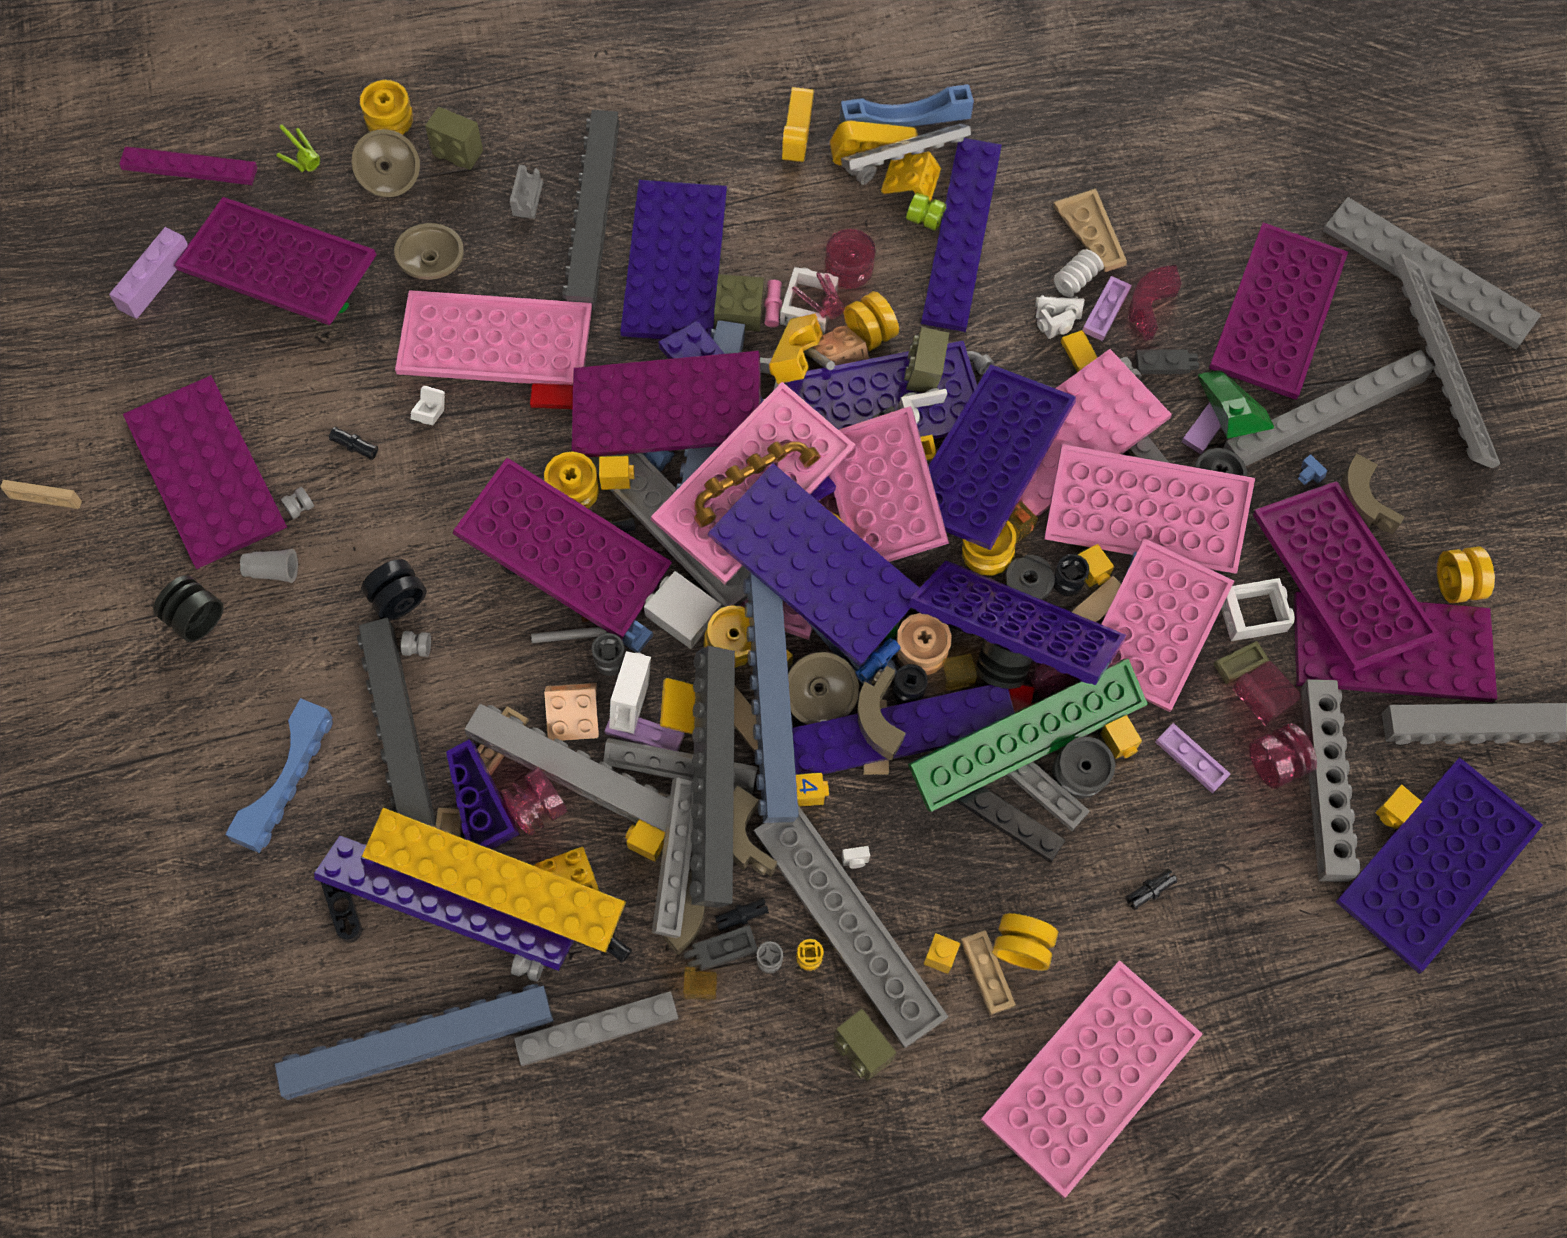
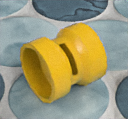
(807, 959)

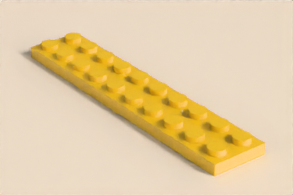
(494, 879)

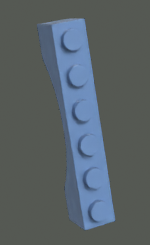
(948, 105)
(255, 822)

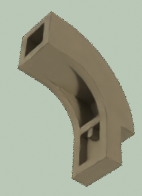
(1357, 488)
(875, 729)
(743, 850)
(691, 925)

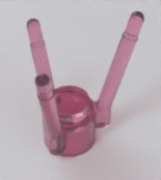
(832, 304)

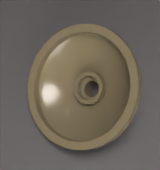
(389, 148)
(429, 251)
(838, 689)

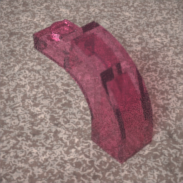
(1155, 285)

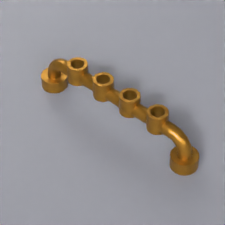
(755, 465)

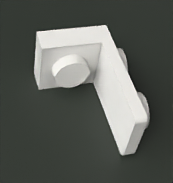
(915, 400)

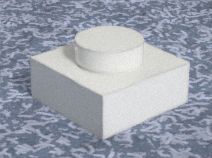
(855, 857)

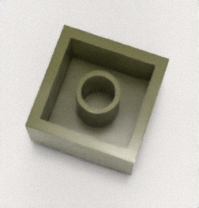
(454, 138)
(739, 300)
(926, 360)
(863, 1045)

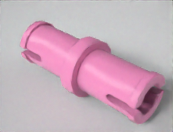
(773, 303)

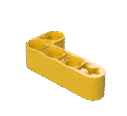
(797, 125)
(863, 136)

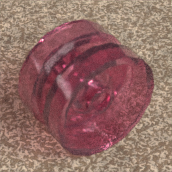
(850, 257)

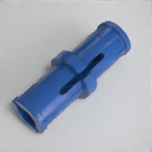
(877, 660)

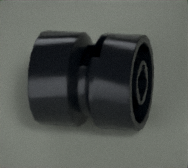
(1071, 574)
(909, 684)

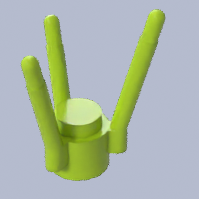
(307, 158)

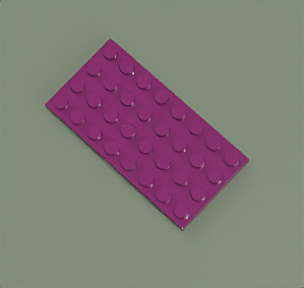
(276, 260)
(1279, 311)
(663, 403)
(204, 471)
(562, 548)
(1345, 576)
(1451, 667)

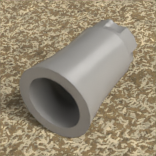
(272, 565)

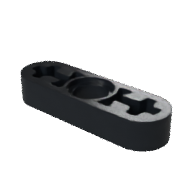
(340, 925)

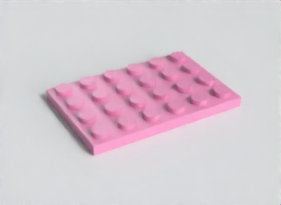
(888, 488)
(1166, 617)

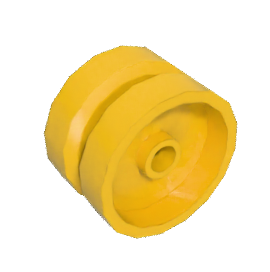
(386, 106)
(872, 320)
(574, 476)
(994, 560)
(1465, 574)
(728, 631)
(1025, 942)

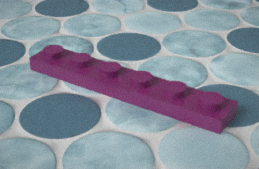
(188, 165)

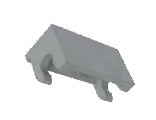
(526, 193)

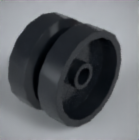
(393, 589)

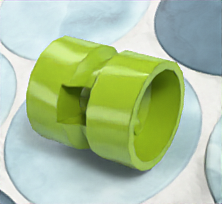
(925, 211)

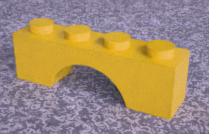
(788, 359)

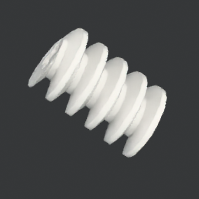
(1078, 272)

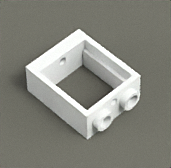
(805, 277)
(1233, 616)
(629, 692)

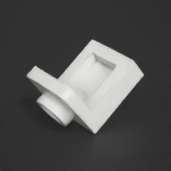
(1057, 325)
(429, 406)

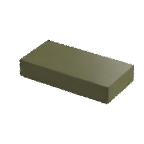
(1241, 661)

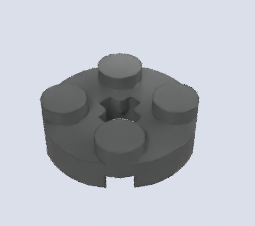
(1035, 566)

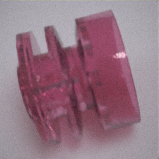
(1282, 755)
(534, 801)

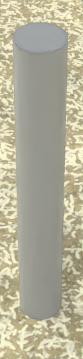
(820, 358)
(567, 634)

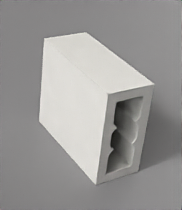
(681, 609)

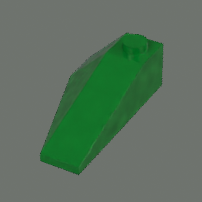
(1233, 406)

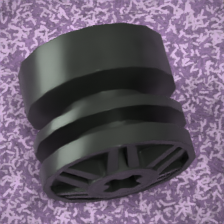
(188, 608)
(1002, 667)

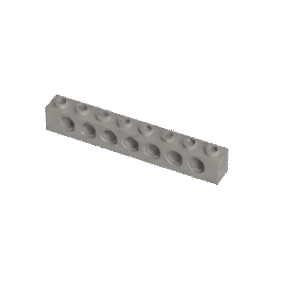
(1321, 790)

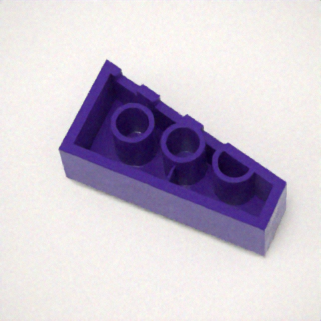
(478, 799)

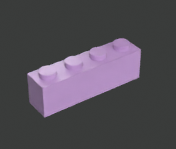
(149, 273)

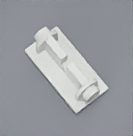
(1056, 306)

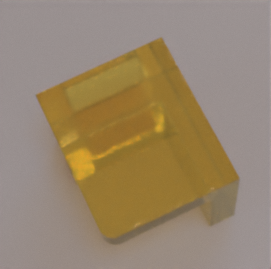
(959, 672)
(699, 984)

